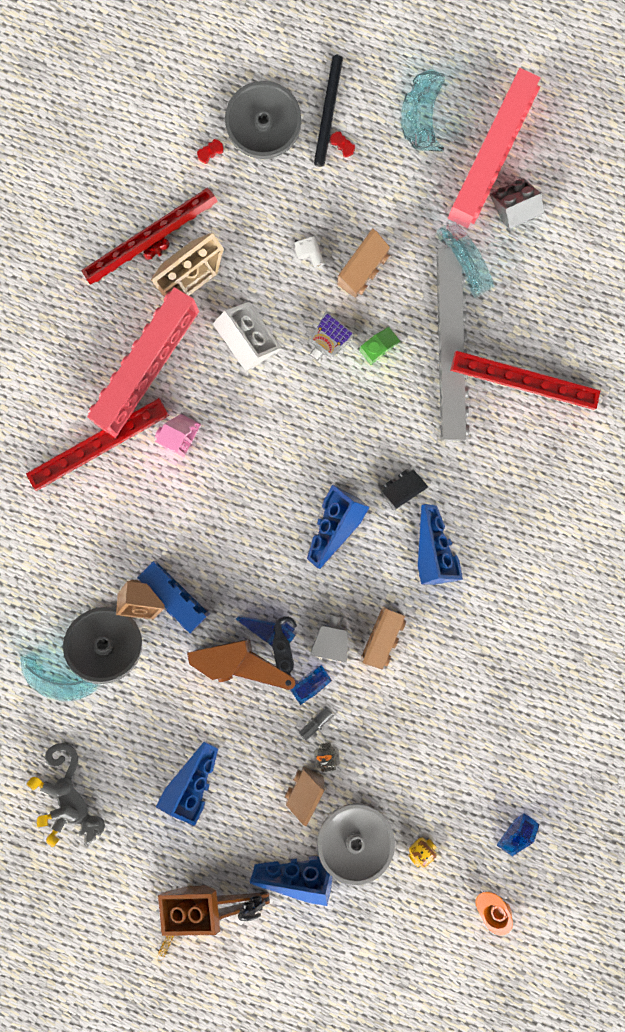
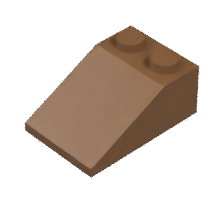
(305, 794)

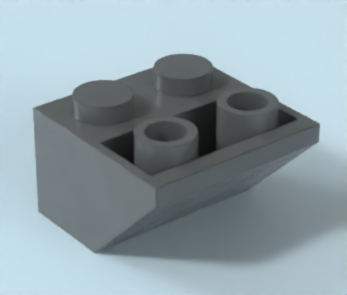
(517, 203)

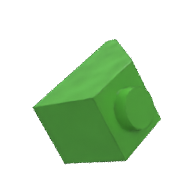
(379, 345)

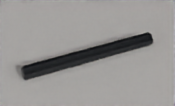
(328, 110)

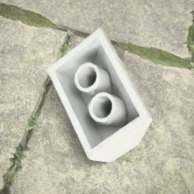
(246, 335)

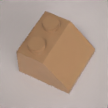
(138, 601)

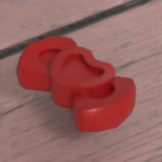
(342, 144)
(209, 151)
(156, 249)

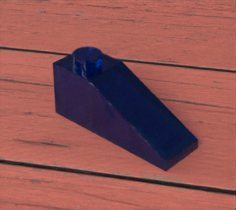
(265, 628)

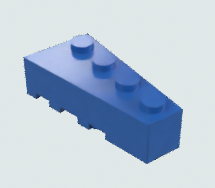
(174, 597)

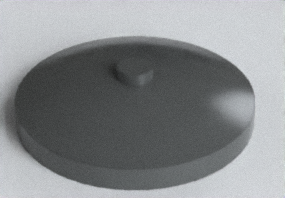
(263, 119)
(102, 645)

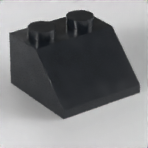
(403, 489)

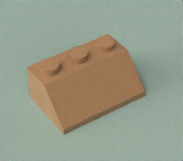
(364, 264)
(383, 638)

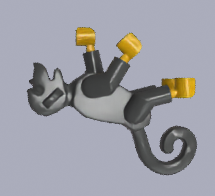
(71, 805)

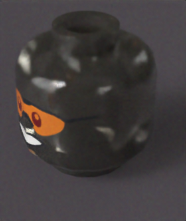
(327, 757)

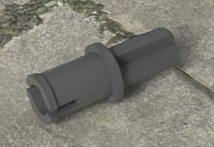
(316, 723)

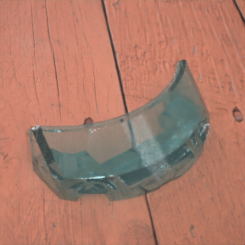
(418, 111)
(468, 257)
(52, 688)

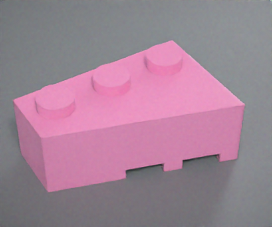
(177, 434)

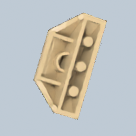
(190, 266)

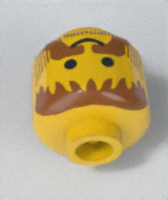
(422, 852)

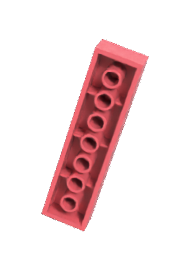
(495, 148)
(144, 362)

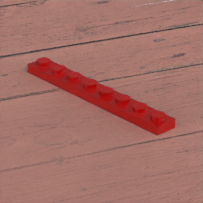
(149, 236)
(525, 380)
(96, 445)

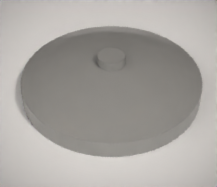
(355, 844)

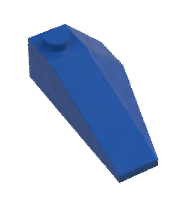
(340, 519)
(435, 558)
(185, 792)
(299, 880)

